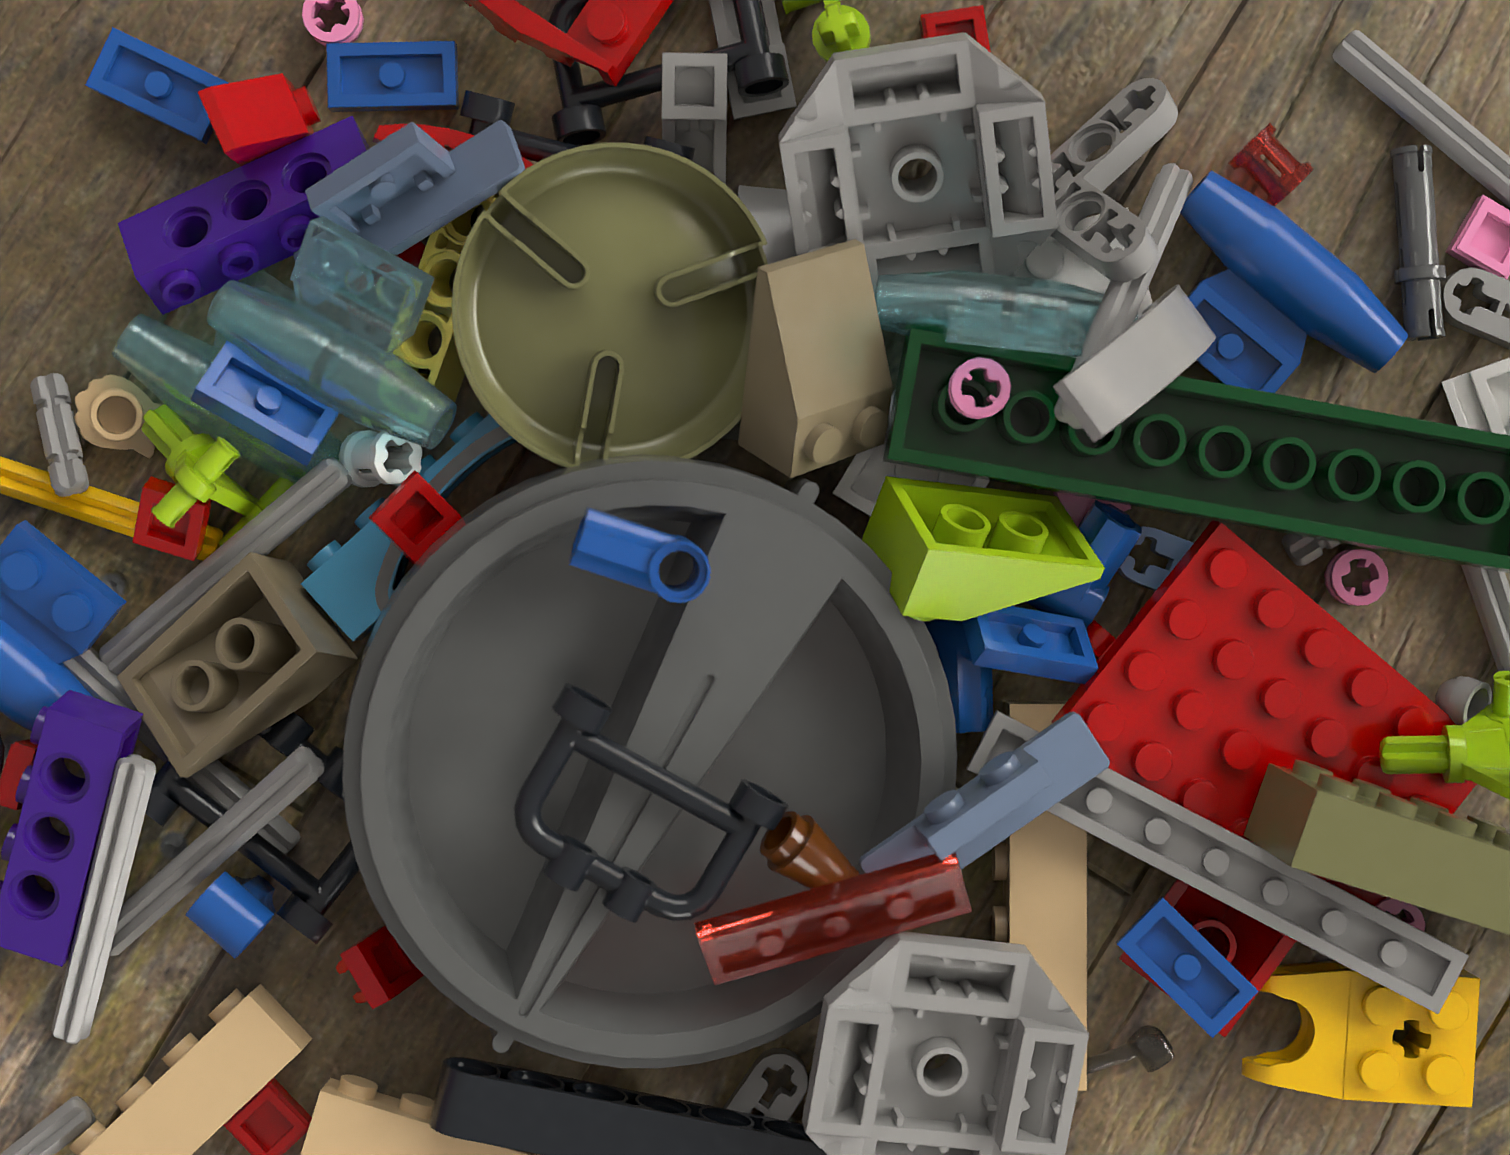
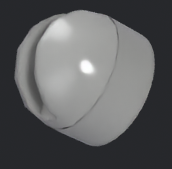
(1463, 698)

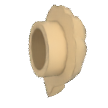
(113, 415)

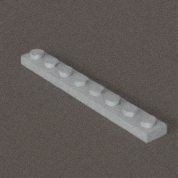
(1248, 878)

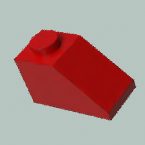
(259, 115)

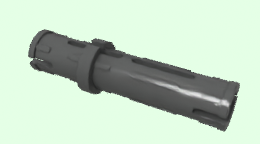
(1417, 243)

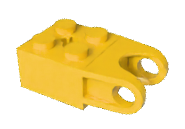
(1348, 1041)

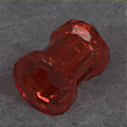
(1290, 168)

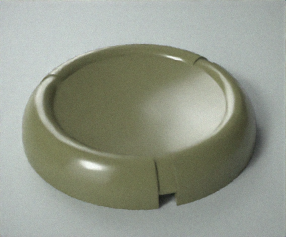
(610, 304)

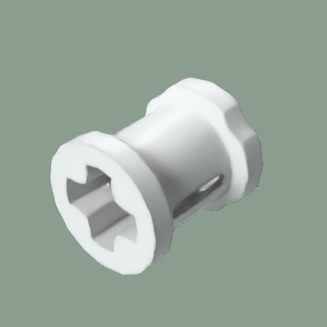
(373, 451)

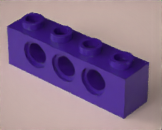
(235, 220)
(96, 738)

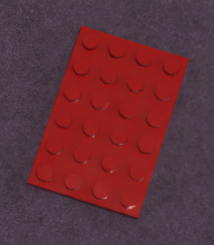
(1243, 674)

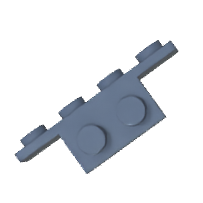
(415, 185)
(999, 800)

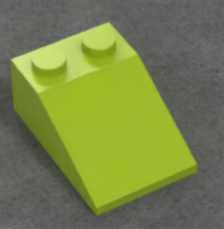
(974, 548)

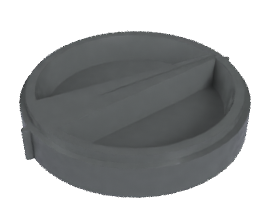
(769, 676)

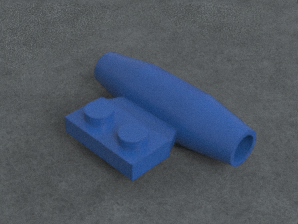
(1277, 293)
(46, 617)

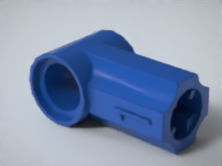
(1112, 538)
(634, 553)
(968, 684)
(234, 911)

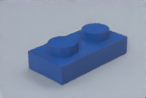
(392, 76)
(153, 84)
(263, 405)
(1031, 644)
(1187, 967)

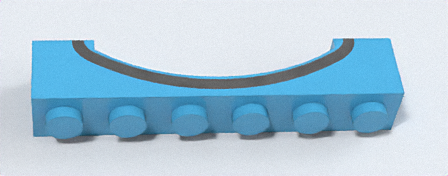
(362, 574)

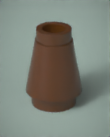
(804, 852)

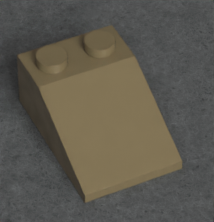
(815, 362)
(235, 663)

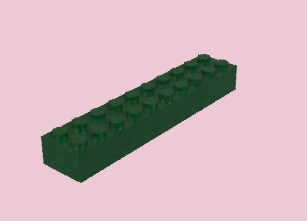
(1217, 456)

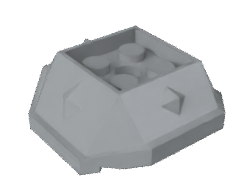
(934, 102)
(925, 995)

